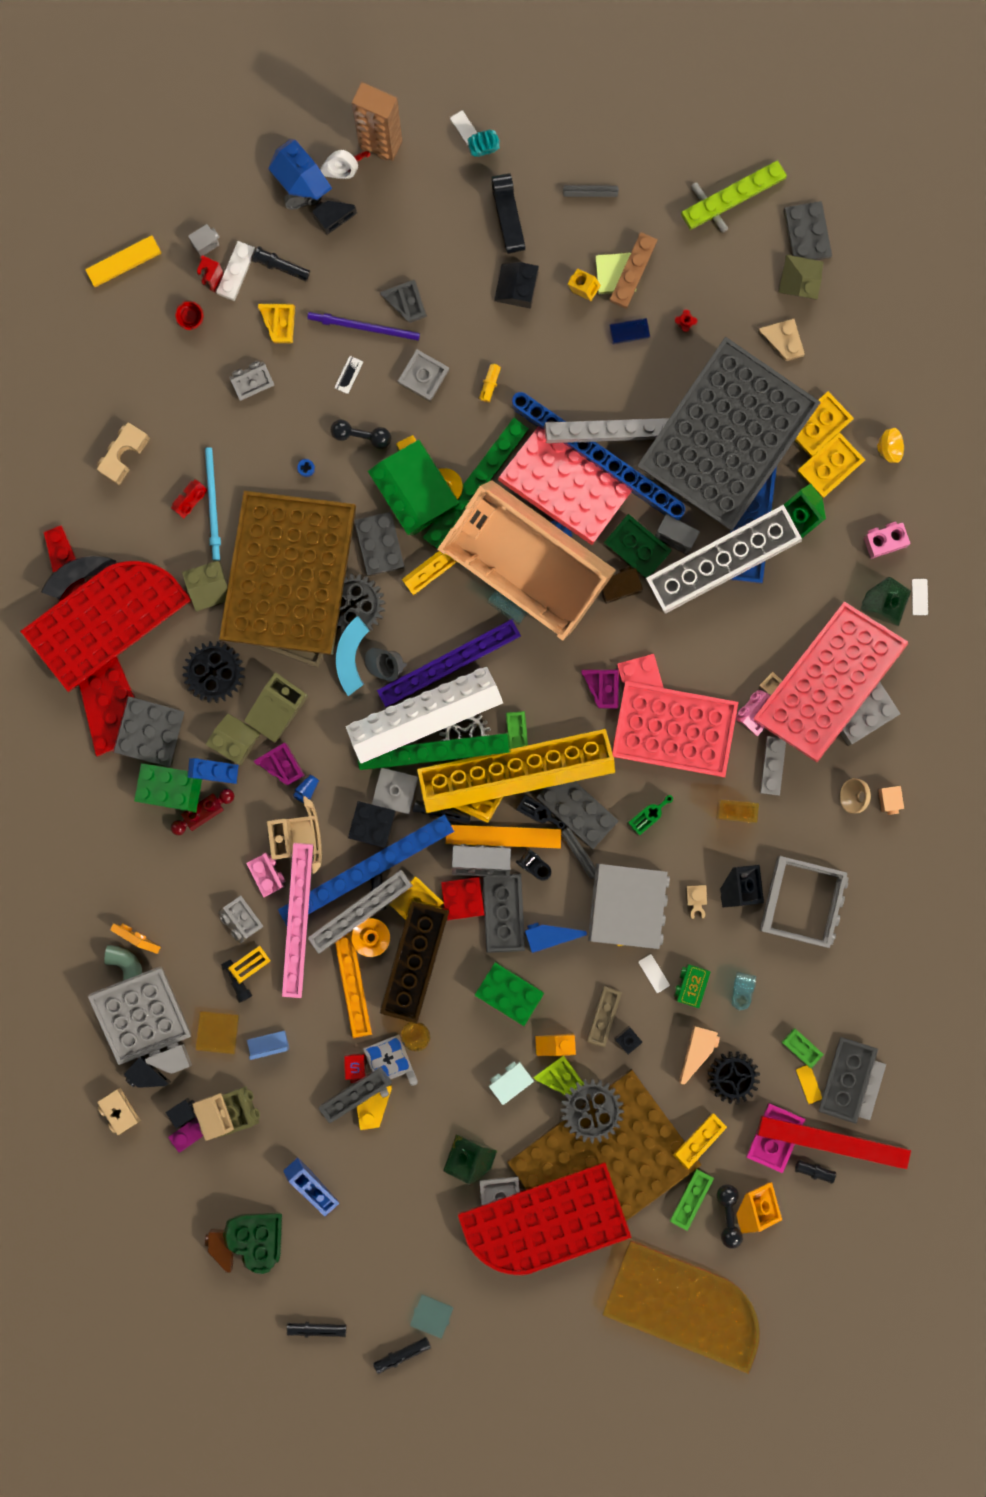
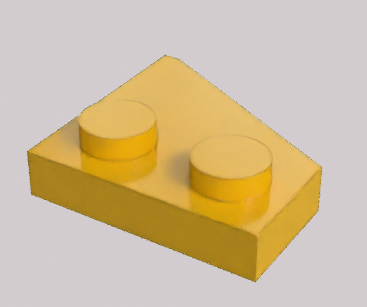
(279, 321)
(482, 810)
(372, 1111)

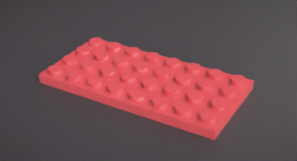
(830, 681)

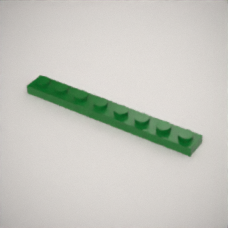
(482, 474)
(441, 751)

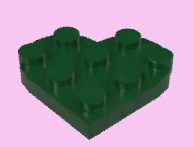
(255, 1239)

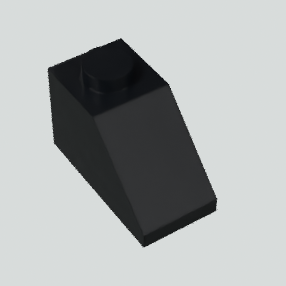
(333, 214)
(145, 1075)

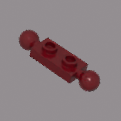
(205, 811)

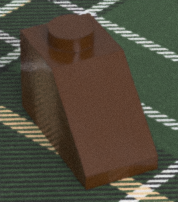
(218, 1250)

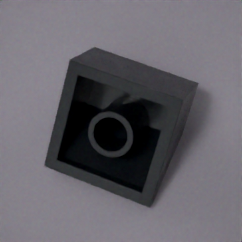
(517, 284)

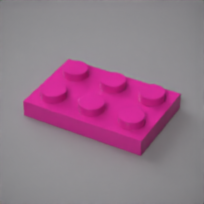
(771, 1151)

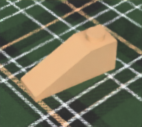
(699, 1049)

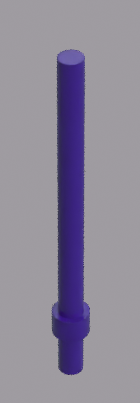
(328, 319)

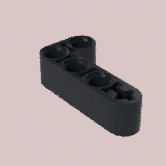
(507, 213)

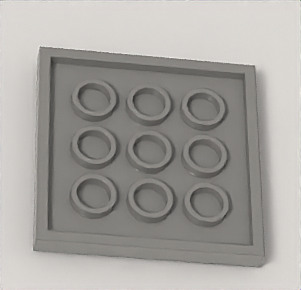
(139, 1015)

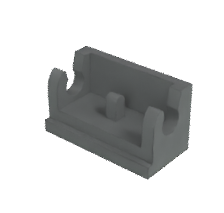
(677, 534)

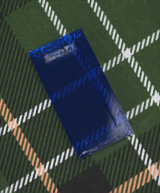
(629, 331)

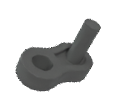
(294, 202)

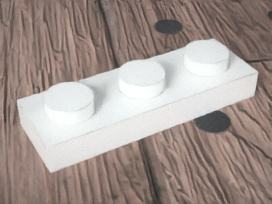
(236, 271)

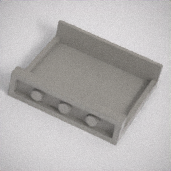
(628, 906)

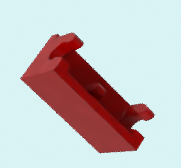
(213, 272)

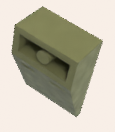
(275, 707)

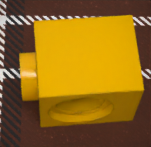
(589, 287)

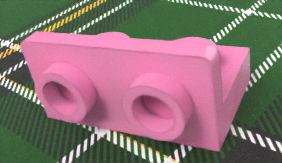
(748, 712)
(266, 875)

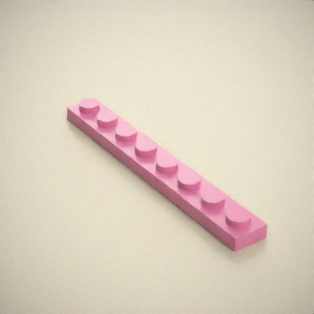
(297, 920)

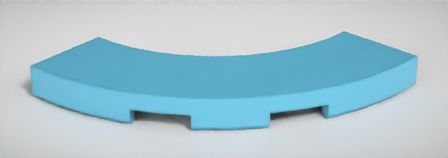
(346, 655)

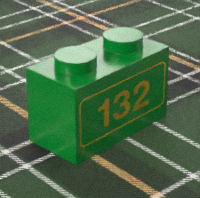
(692, 985)

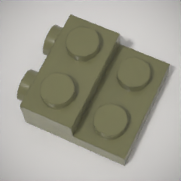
(241, 1109)

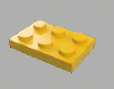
(823, 424)
(831, 465)

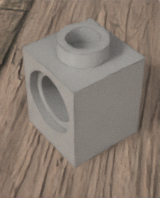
(204, 239)

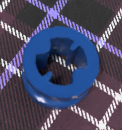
(309, 472)

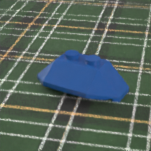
(298, 171)

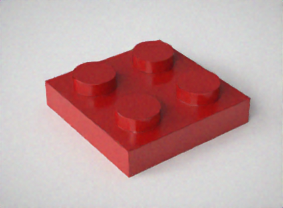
(463, 898)

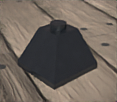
(742, 887)

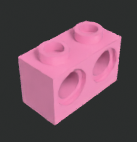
(888, 543)

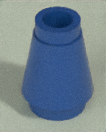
(306, 788)

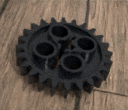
(223, 686)

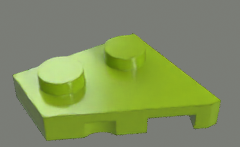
(559, 1076)

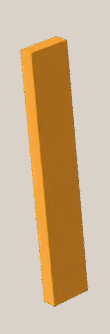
(505, 836)
(353, 987)

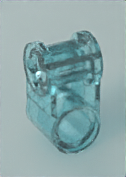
(743, 986)

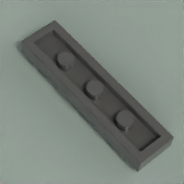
(355, 1095)

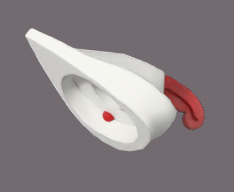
(342, 164)

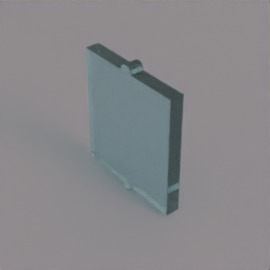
(431, 1316)

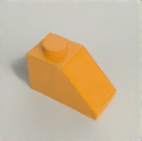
(555, 1045)

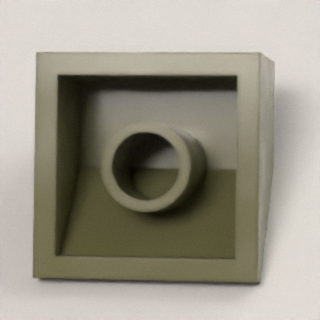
(206, 585)
(233, 739)

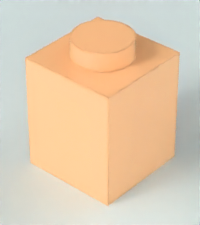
(891, 800)

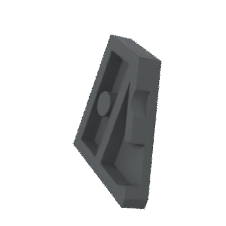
(406, 300)

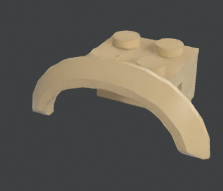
(296, 830)

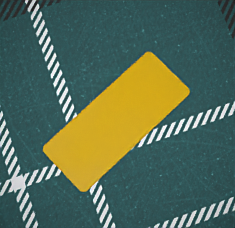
(809, 1084)

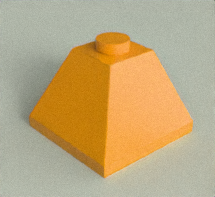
(758, 1210)

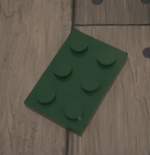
(637, 546)

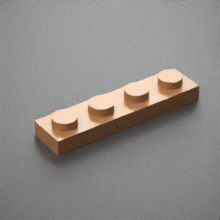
(633, 270)

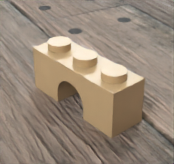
(129, 439)

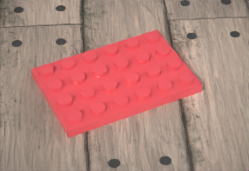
(565, 486)
(675, 729)

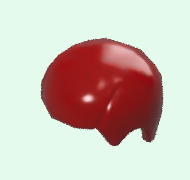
(189, 315)

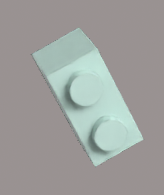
(511, 1082)

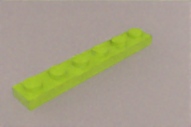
(733, 195)

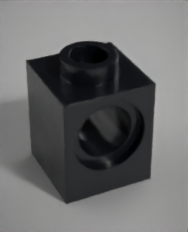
(628, 1040)
(181, 1112)

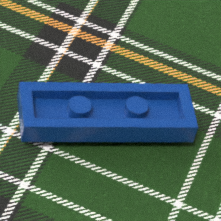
(212, 771)

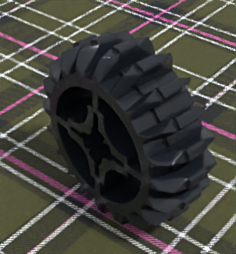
(743, 1076)

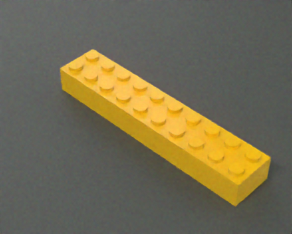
(516, 772)

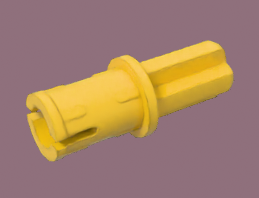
(490, 383)

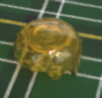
(415, 1036)

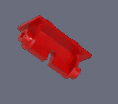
(195, 492)

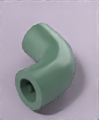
(124, 959)

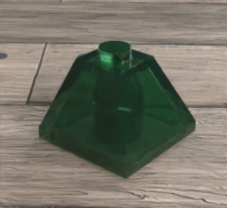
(886, 601)
(469, 1159)

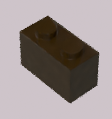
(622, 585)

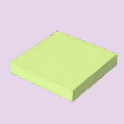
(609, 270)

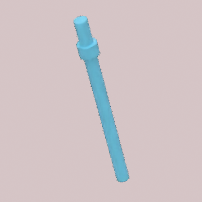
(214, 540)

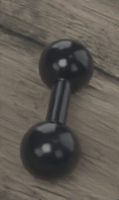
(342, 430)
(731, 1236)

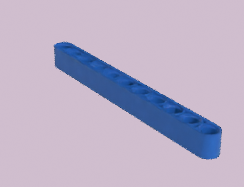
(608, 458)

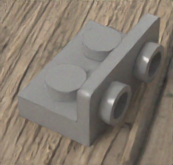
(251, 380)
(240, 919)

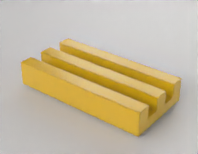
(236, 973)

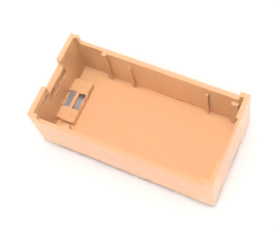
(527, 559)

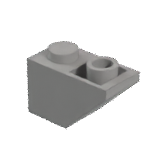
(171, 1060)

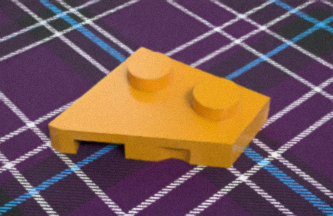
(135, 938)

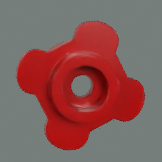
(685, 326)

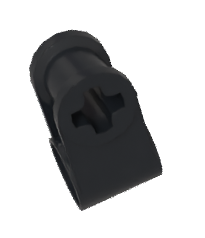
(533, 864)

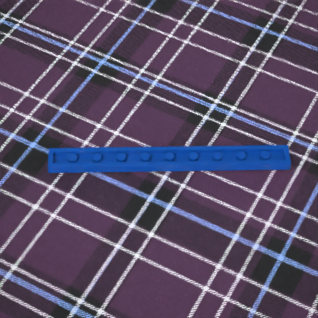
(375, 865)

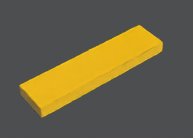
(123, 261)

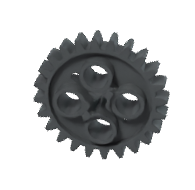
(366, 589)
(608, 1106)

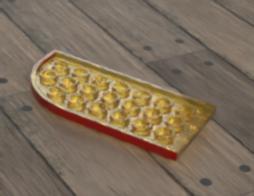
(684, 1307)

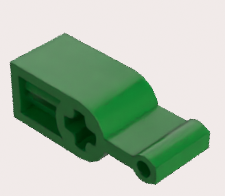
(644, 815)

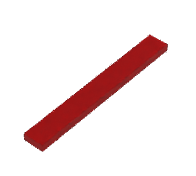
(834, 1142)

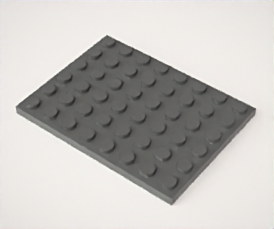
(728, 433)

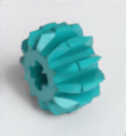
(483, 143)

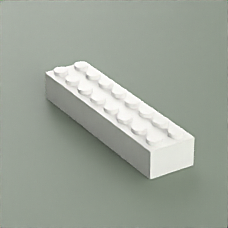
(724, 559)
(423, 714)

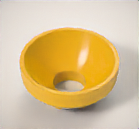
(891, 445)

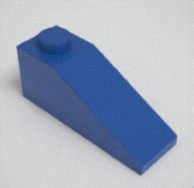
(547, 936)
(310, 1186)

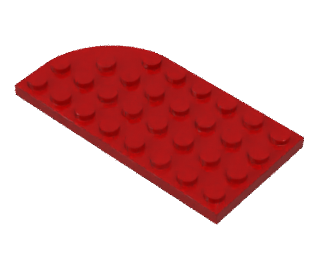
(104, 619)
(547, 1223)

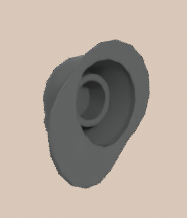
(384, 663)

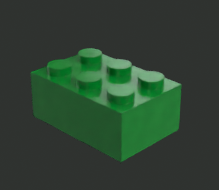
(167, 788)
(509, 994)

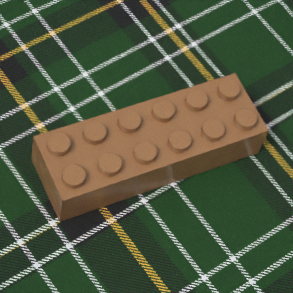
(377, 121)

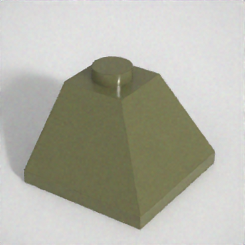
(801, 277)

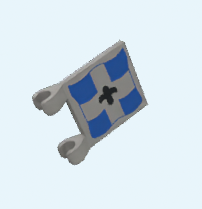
(392, 1058)

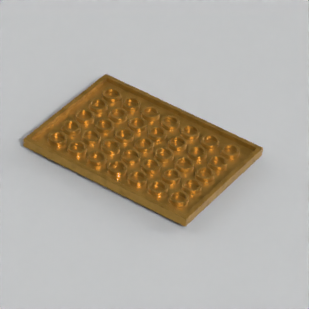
(288, 572)
(636, 1155)

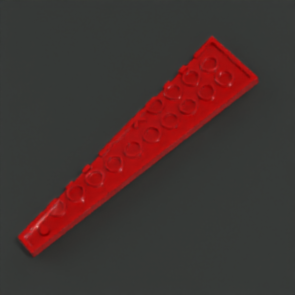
(108, 688)

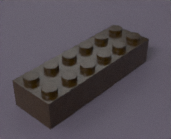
(414, 961)

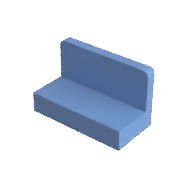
(268, 1045)

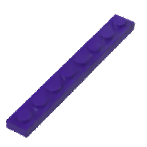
(448, 663)

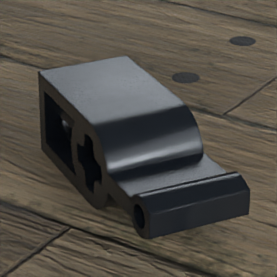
(537, 807)

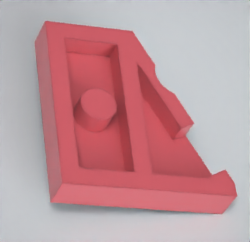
(641, 671)

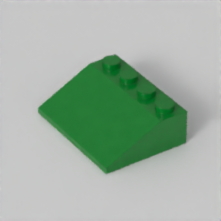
(413, 487)

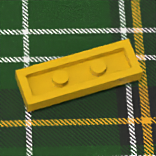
(428, 571)
(699, 1141)

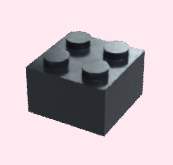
(372, 824)

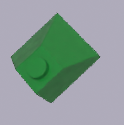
(806, 510)

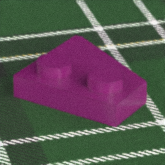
(604, 687)
(281, 764)

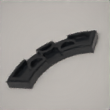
(74, 570)

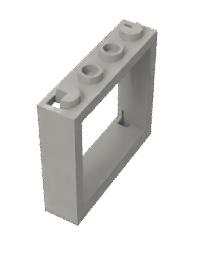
(837, 901)

